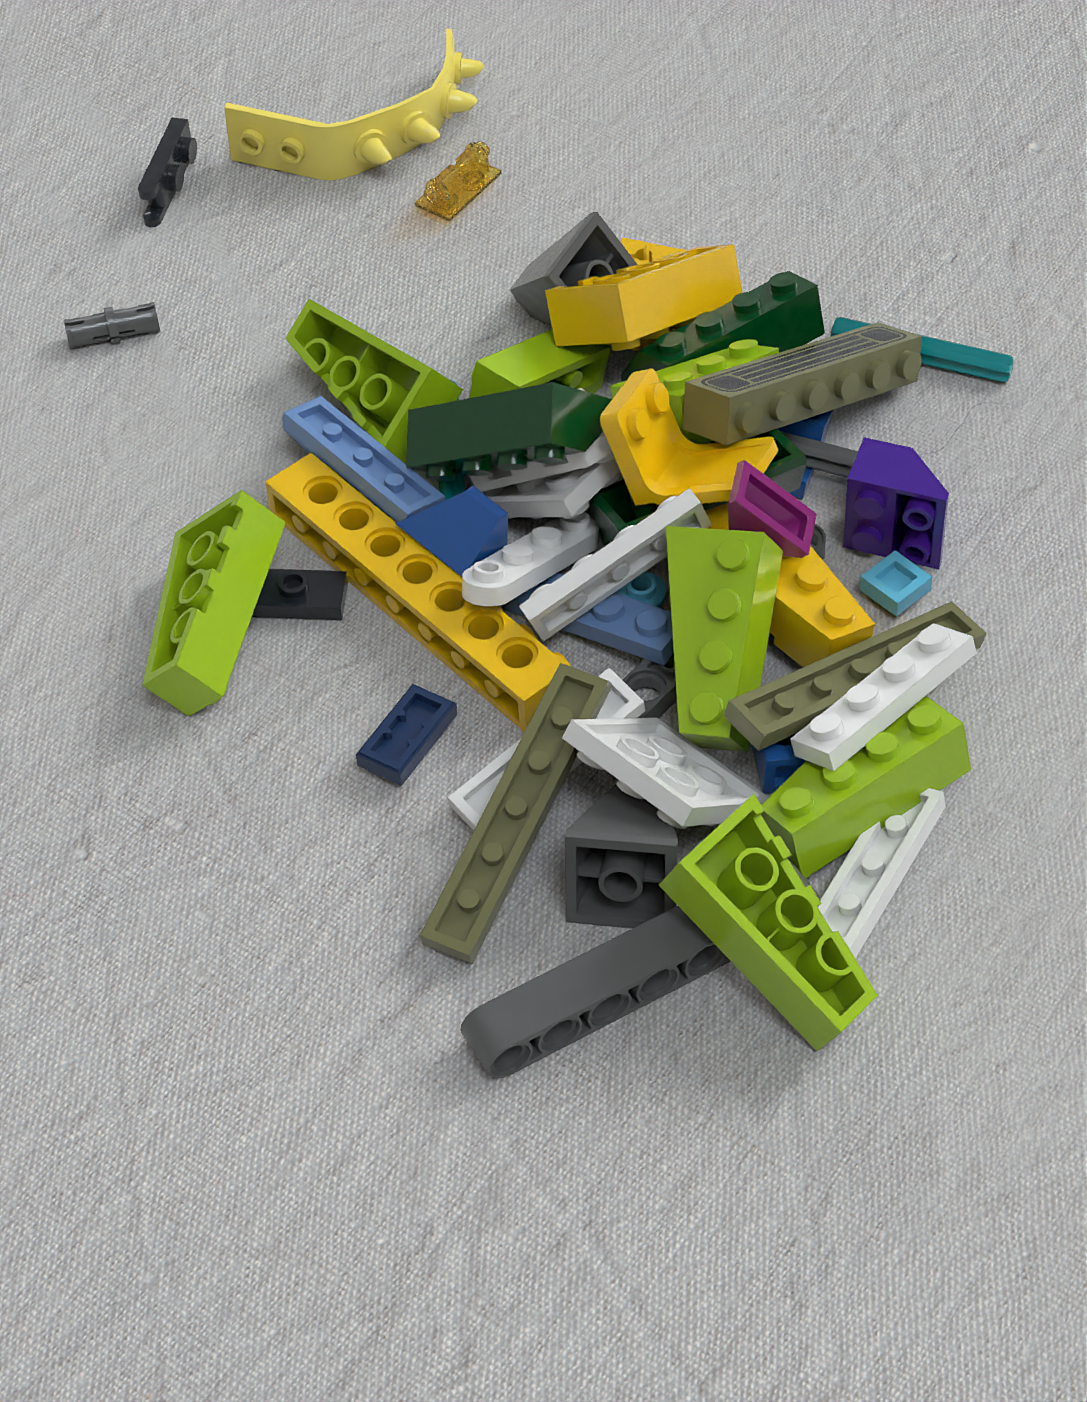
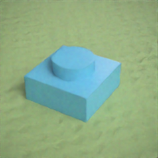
(895, 583)

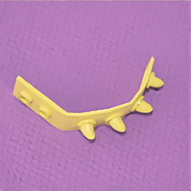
(352, 145)

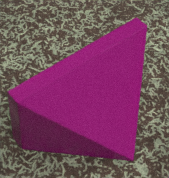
(765, 507)

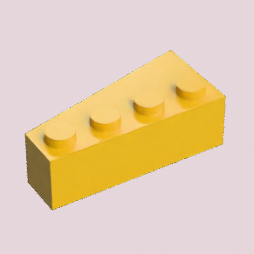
(644, 298)
(811, 606)

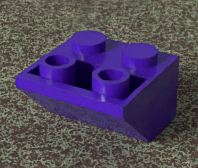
(895, 505)

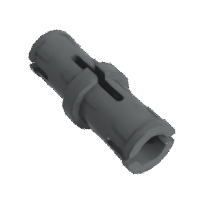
(111, 325)

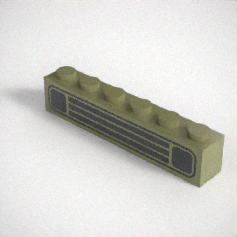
(800, 383)

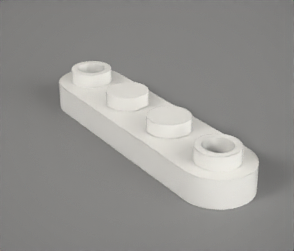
(529, 560)

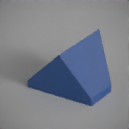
(460, 529)

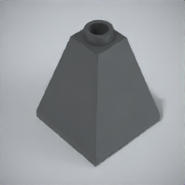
(581, 253)
(617, 862)

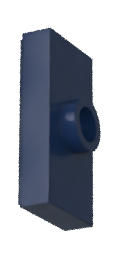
(406, 734)

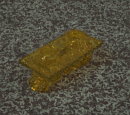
(459, 184)

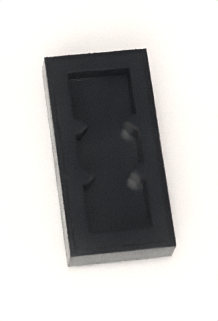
(302, 594)

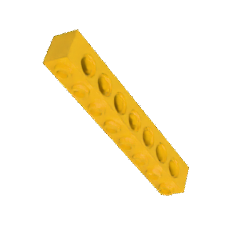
(414, 588)

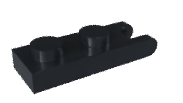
(167, 170)

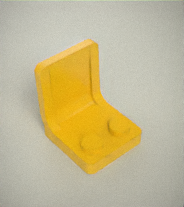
(659, 458)

